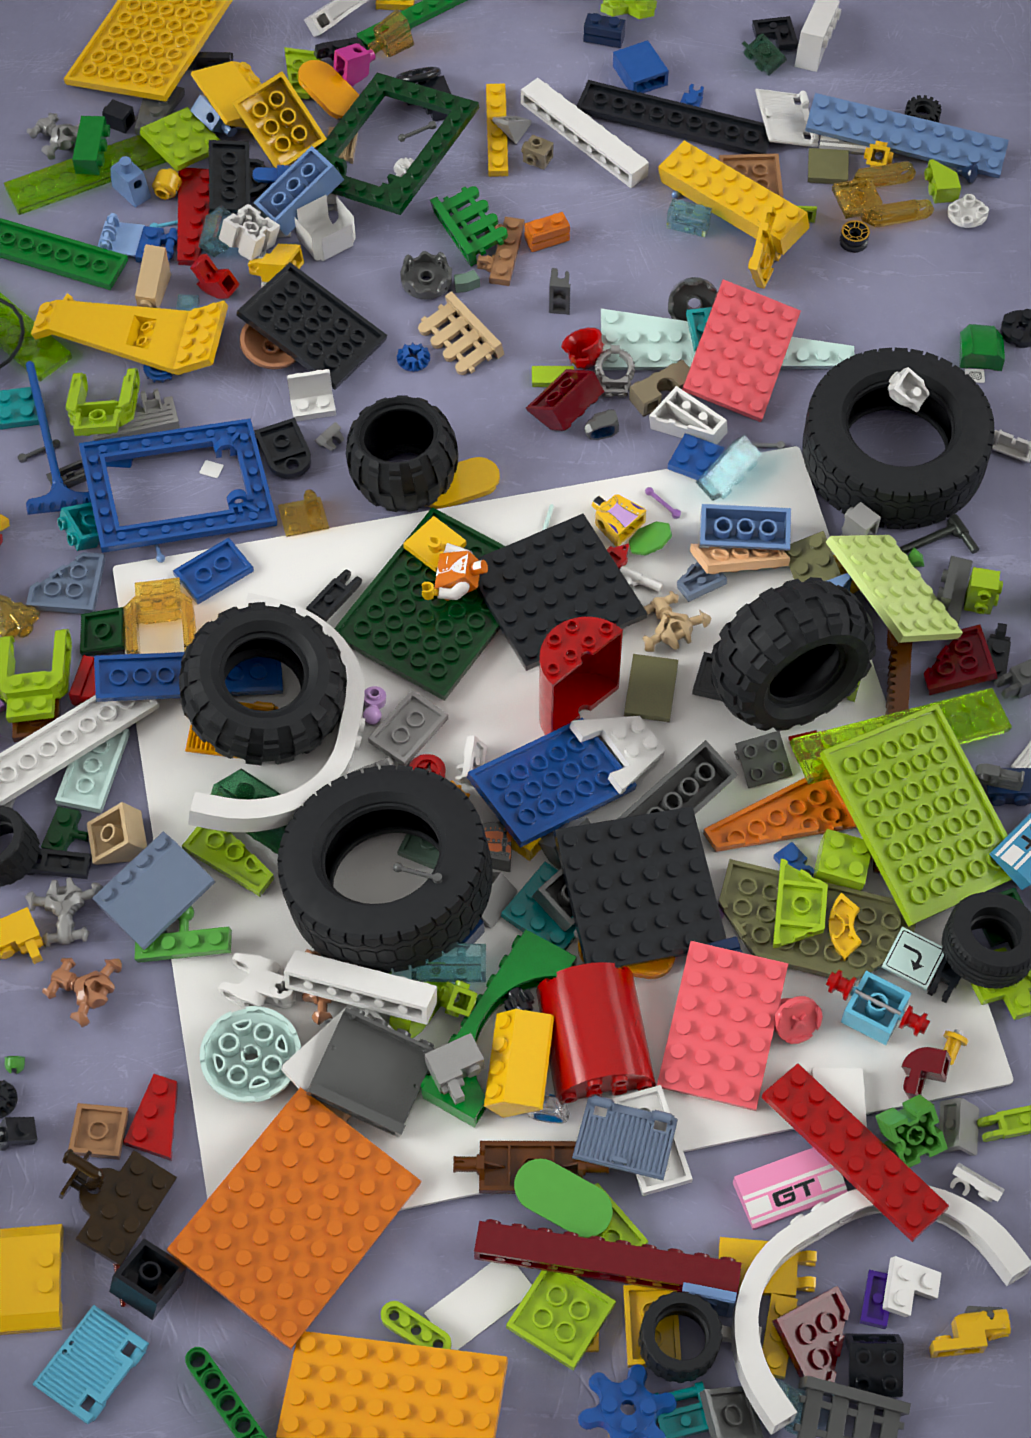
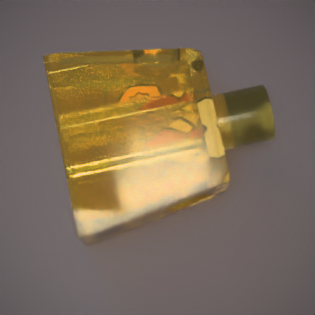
(392, 35)

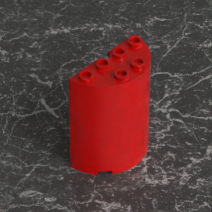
(577, 669)
(595, 1032)

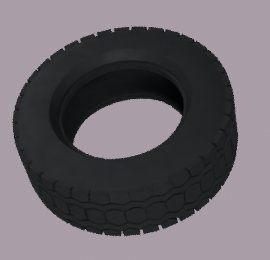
(898, 493)
(371, 806)

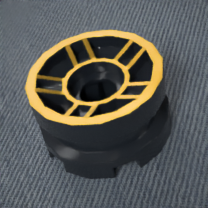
(854, 236)

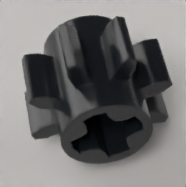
(519, 999)

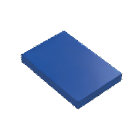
(213, 570)

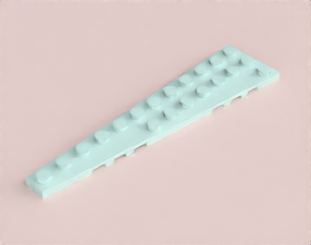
(663, 341)

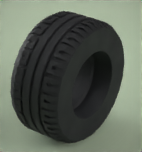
(978, 963)

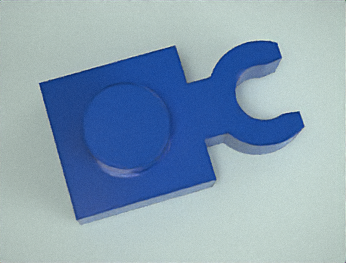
(693, 97)
(794, 857)

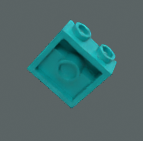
(79, 525)

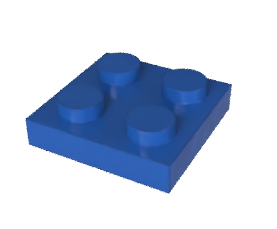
(694, 456)

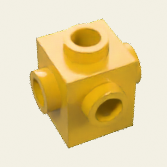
(881, 147)

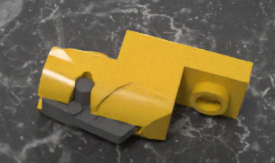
(972, 1331)

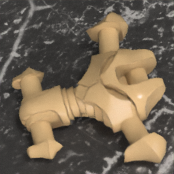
(672, 625)

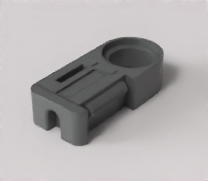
(998, 777)

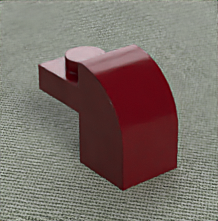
(922, 1065)

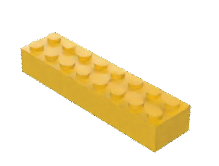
(731, 195)

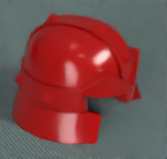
(583, 347)

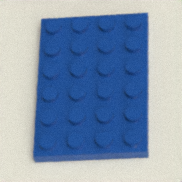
(547, 783)

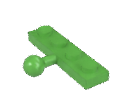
(186, 942)

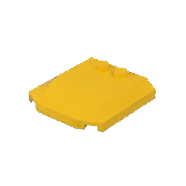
(31, 1279)

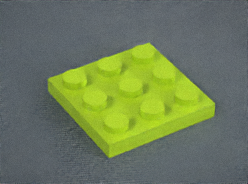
(179, 138)
(561, 1316)

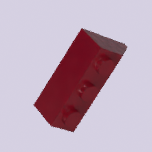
(566, 399)

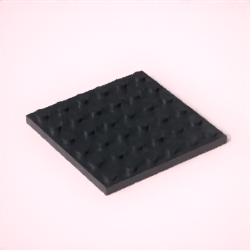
(553, 580)
(639, 887)

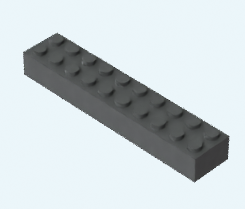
(689, 784)

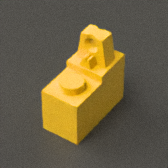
(276, 260)
(20, 934)

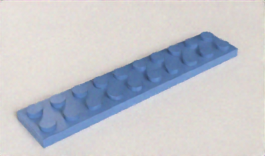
(906, 134)

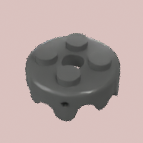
(426, 265)
(687, 289)

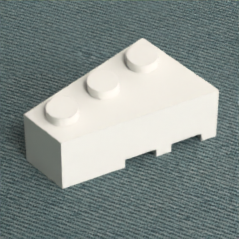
(684, 414)

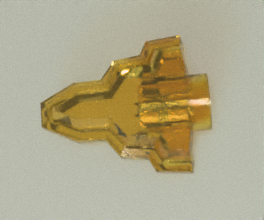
(16, 618)

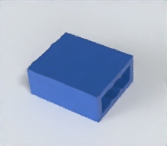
(640, 67)

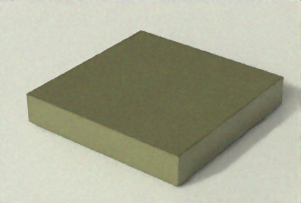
(827, 165)

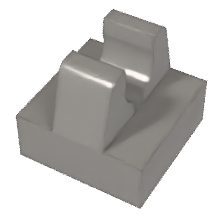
(328, 435)

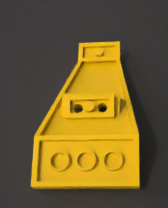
(151, 336)

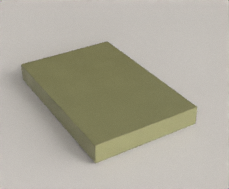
(651, 687)

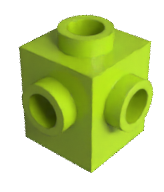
(465, 998)

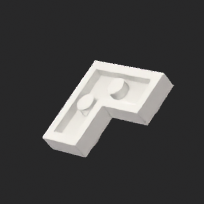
(904, 1281)

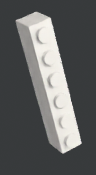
(360, 987)

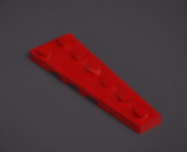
(192, 210)

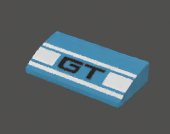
(1015, 854)

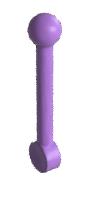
(675, 512)

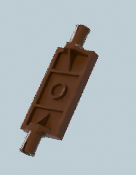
(501, 1160)

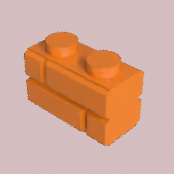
(547, 231)

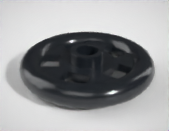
(420, 74)

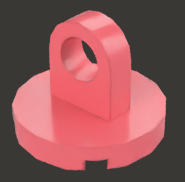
(797, 1019)

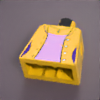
(618, 517)

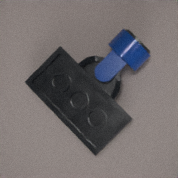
(236, 176)

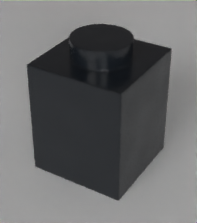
(119, 116)

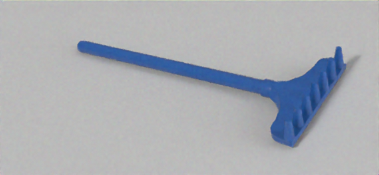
(59, 494)

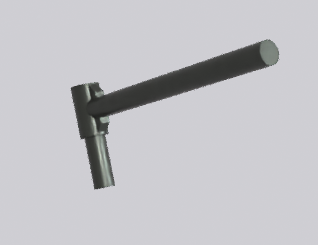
(954, 527)

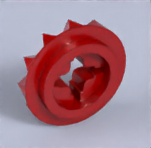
(423, 762)

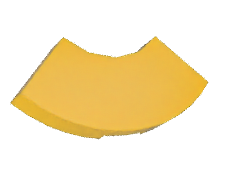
(842, 926)

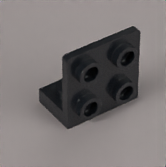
(876, 1363)

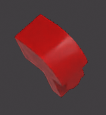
(214, 281)

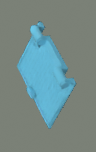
(90, 1364)

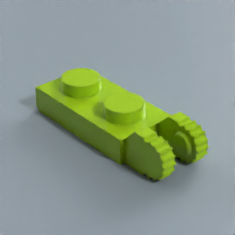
(1011, 1123)

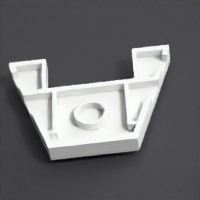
(629, 740)

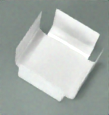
(319, 234)

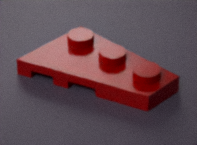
(154, 1120)

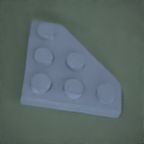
(70, 587)

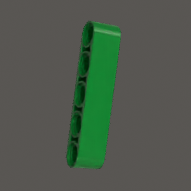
(222, 1393)

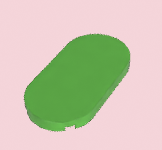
(563, 1198)

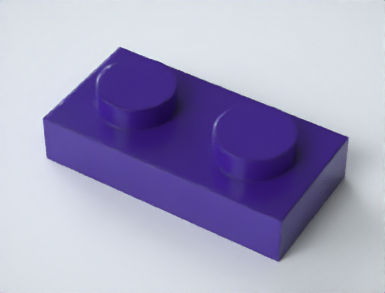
(872, 1311)

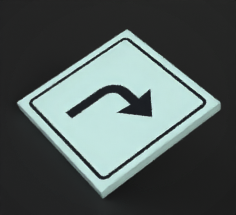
(913, 958)

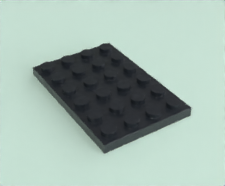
(311, 324)

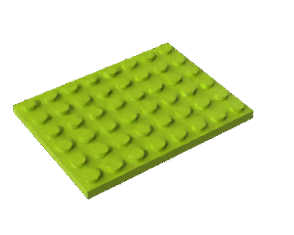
(920, 812)

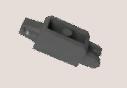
(1019, 679)

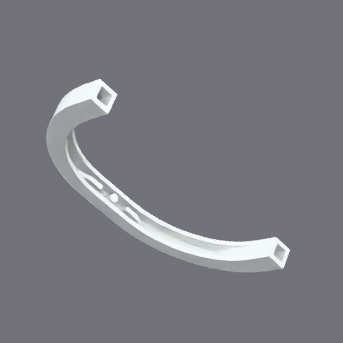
(274, 812)
(752, 1369)

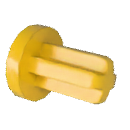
(953, 1043)

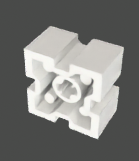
(249, 232)

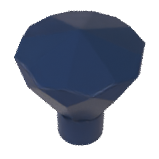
(969, 173)

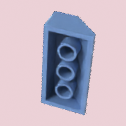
(300, 184)
(745, 527)

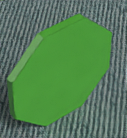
(650, 538)

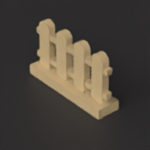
(465, 320)

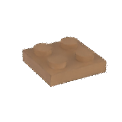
(99, 1130)

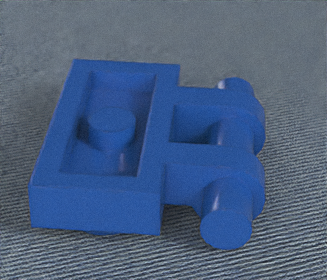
(156, 237)

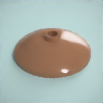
(255, 349)

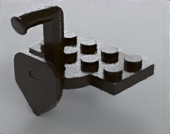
(116, 1201)

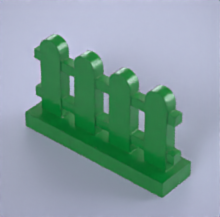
(469, 232)

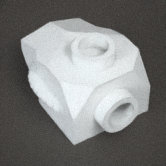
(908, 389)

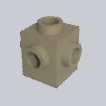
(537, 152)

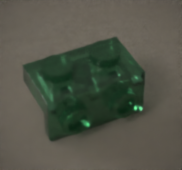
(764, 53)

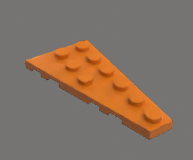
(784, 815)

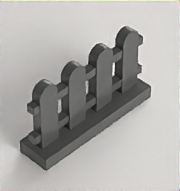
(838, 1410)

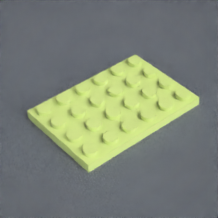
(894, 588)

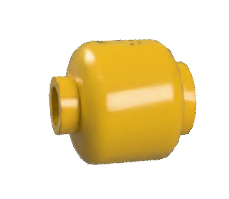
(166, 183)

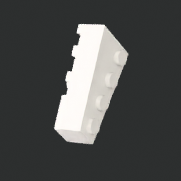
(816, 33)

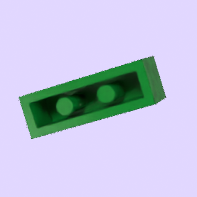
(90, 145)

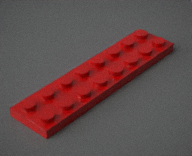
(855, 1152)

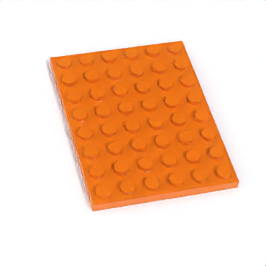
(294, 1217)

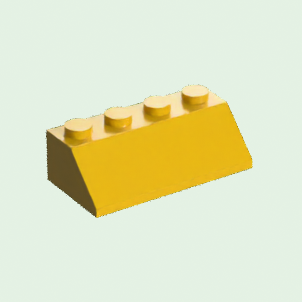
(518, 1062)

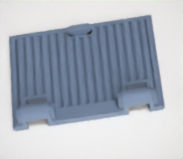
(625, 1138)

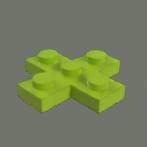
(636, 8)
(1015, 997)

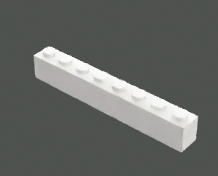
(584, 133)

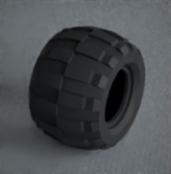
(396, 428)

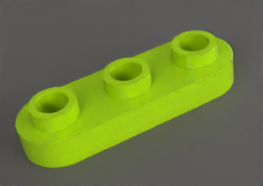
(410, 1319)

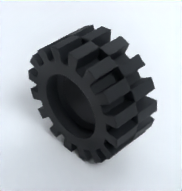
(924, 105)

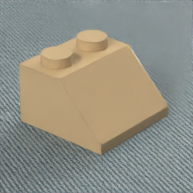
(116, 835)

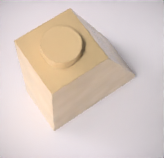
(153, 277)

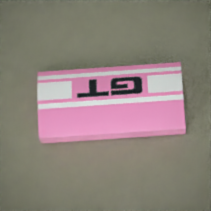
(787, 1187)

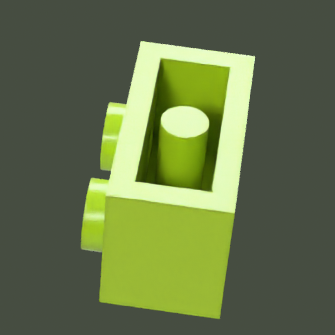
(983, 591)

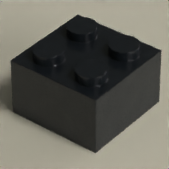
(148, 1279)

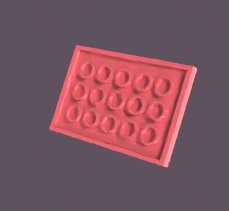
(741, 350)
(722, 1025)

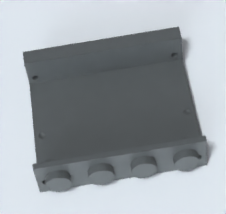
(371, 1071)

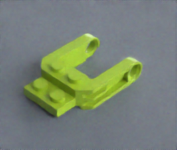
(101, 416)
(34, 693)

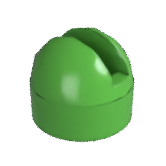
(14, 1062)

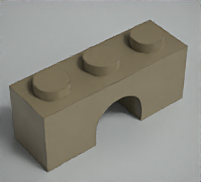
(646, 394)

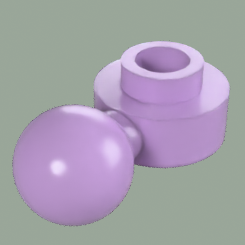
(374, 700)

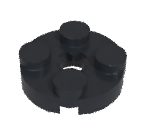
(1009, 326)

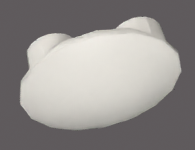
(968, 212)

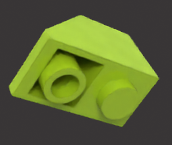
(943, 182)

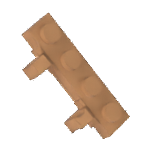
(503, 262)

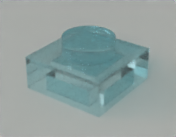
(187, 302)

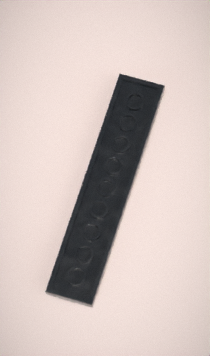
(674, 118)

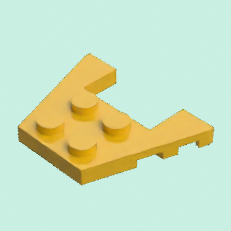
(764, 250)

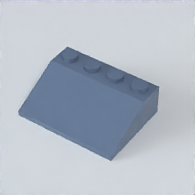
(153, 890)

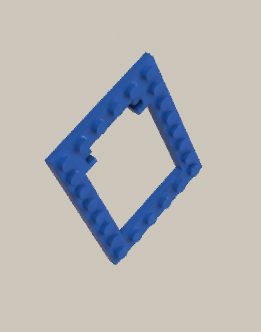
(238, 436)

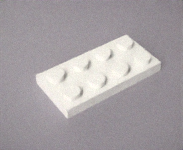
(677, 1169)

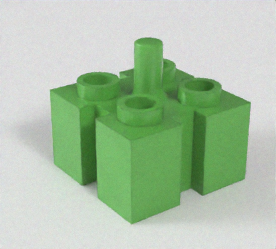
(912, 1130)

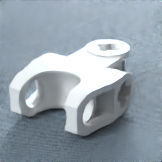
(261, 984)

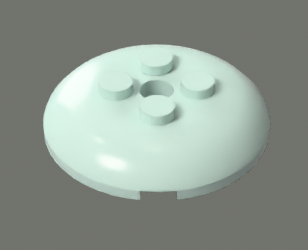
(244, 1033)

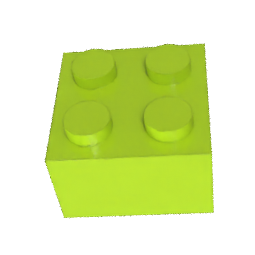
(842, 860)

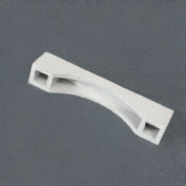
(331, 14)

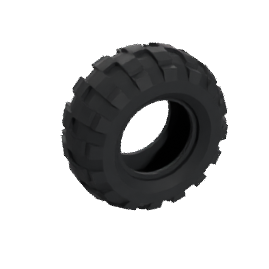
(271, 634)
(793, 654)

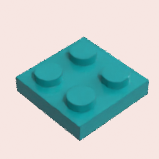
(17, 408)

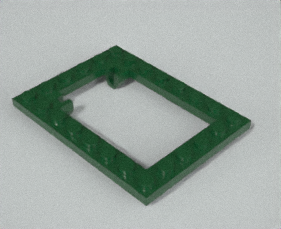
(400, 190)

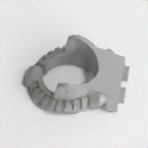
(610, 386)

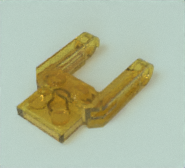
(862, 199)
(157, 603)

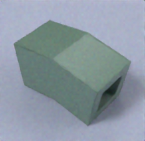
(466, 281)

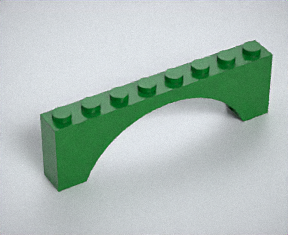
(524, 967)

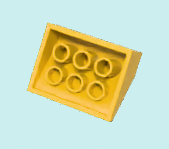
(224, 85)
(279, 120)

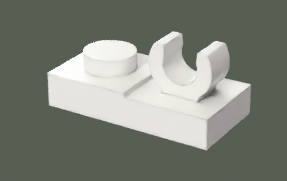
(474, 757)
(986, 1188)

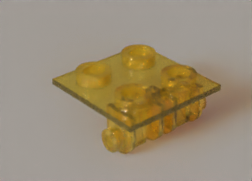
(303, 515)

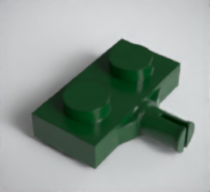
(64, 830)

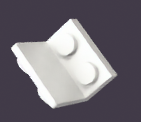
(311, 395)

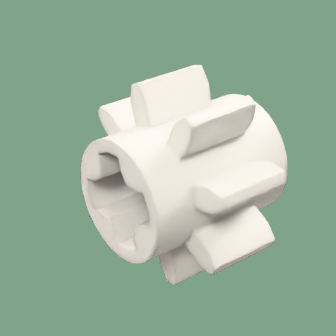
(402, 166)

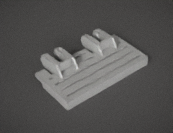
(150, 419)

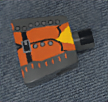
(499, 845)

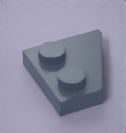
(698, 582)

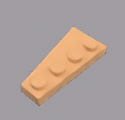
(724, 560)

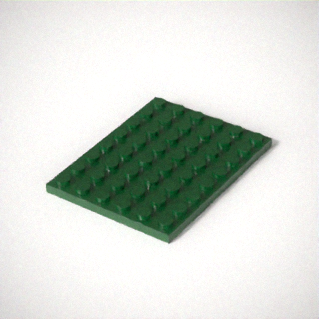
(417, 637)

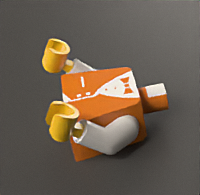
(456, 572)

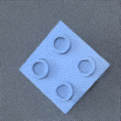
(120, 236)

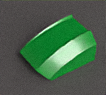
(981, 348)

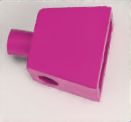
(353, 62)

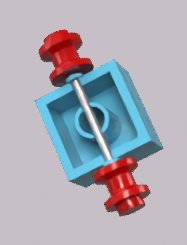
(876, 1006)

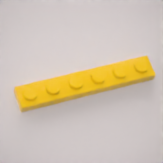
(495, 136)

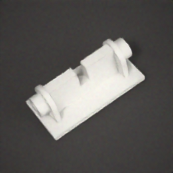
(1015, 448)

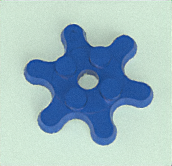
(628, 1392)

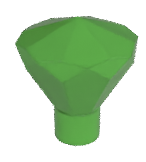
(916, 558)

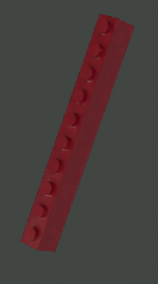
(602, 1259)

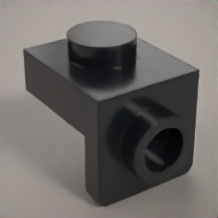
(17, 1132)

